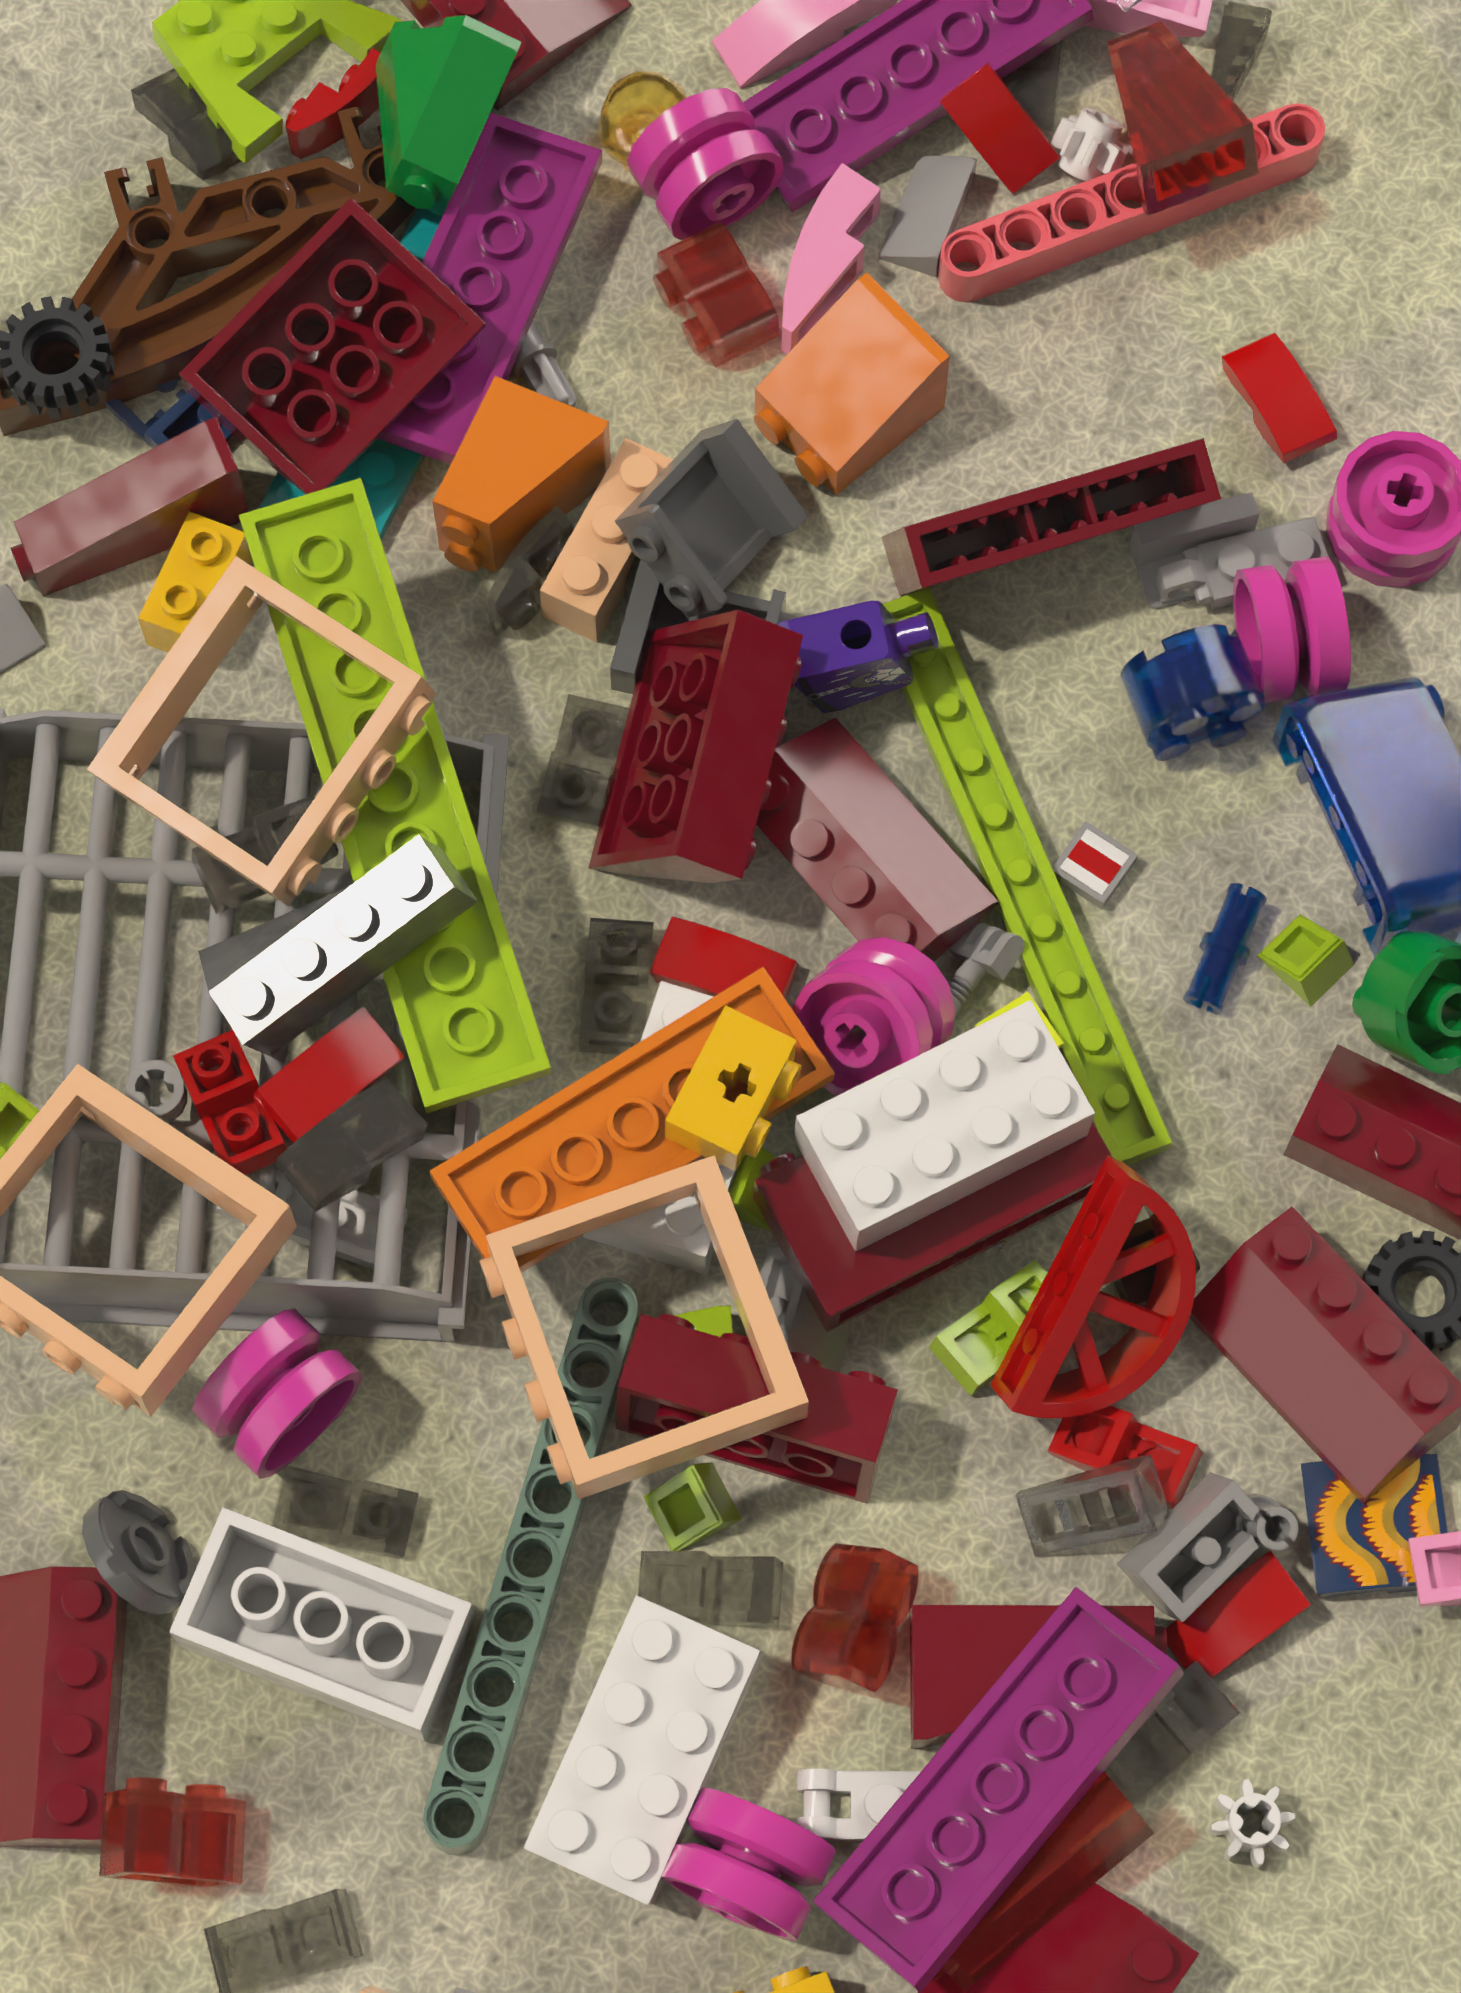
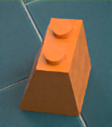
(853, 387)
(513, 470)

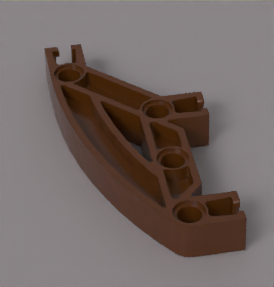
(219, 227)

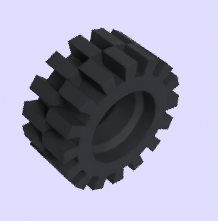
(48, 326)
(1424, 1255)

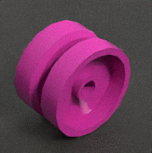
(705, 162)
(1396, 509)
(1294, 627)
(875, 1010)
(276, 1393)
(744, 1874)

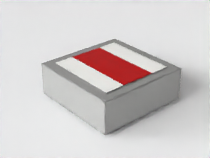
(1094, 865)

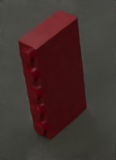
(1050, 516)
(850, 1283)

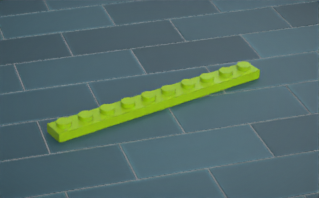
(1028, 892)

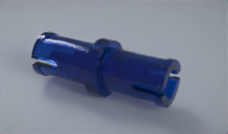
(1225, 948)

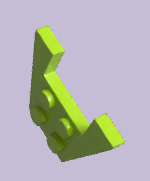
(236, 44)

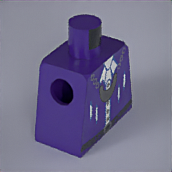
(858, 653)

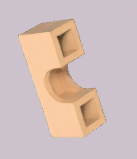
(597, 557)

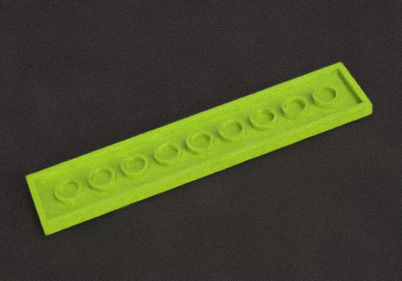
(462, 987)

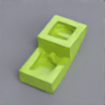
(980, 1339)

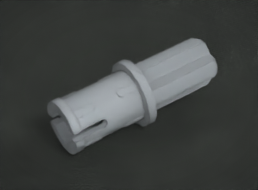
(540, 370)

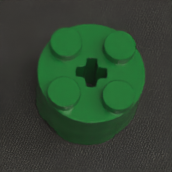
(1414, 1000)

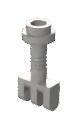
(982, 952)

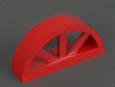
(1071, 1289)

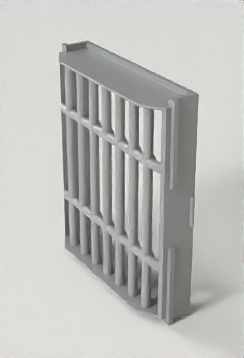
(159, 1297)

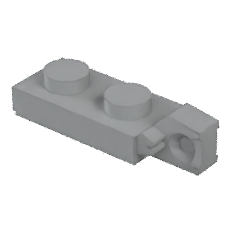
(1211, 566)

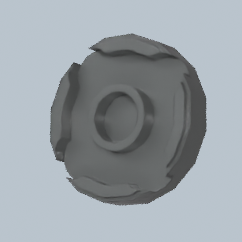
(137, 1553)

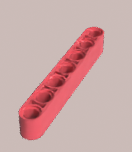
(1108, 221)

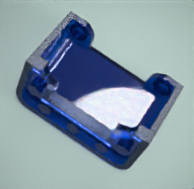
(1388, 796)

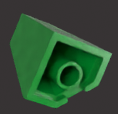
(435, 102)

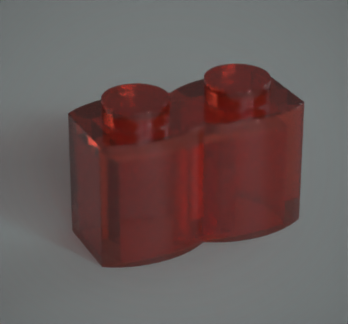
(717, 295)
(857, 1607)
(172, 1835)

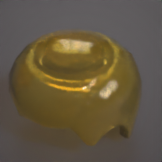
(634, 104)

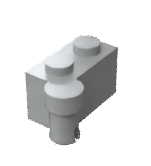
(1205, 1544)

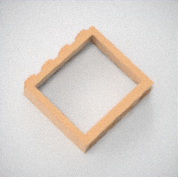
(183, 677)
(266, 1215)
(546, 1394)

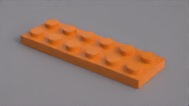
(609, 1123)

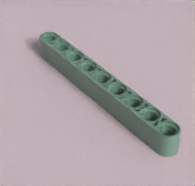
(523, 1594)

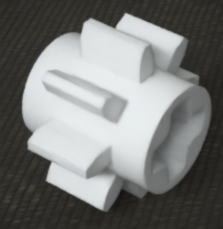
(1089, 144)
(1233, 1822)

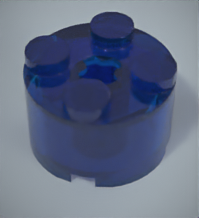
(1193, 691)

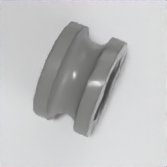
(158, 1069)

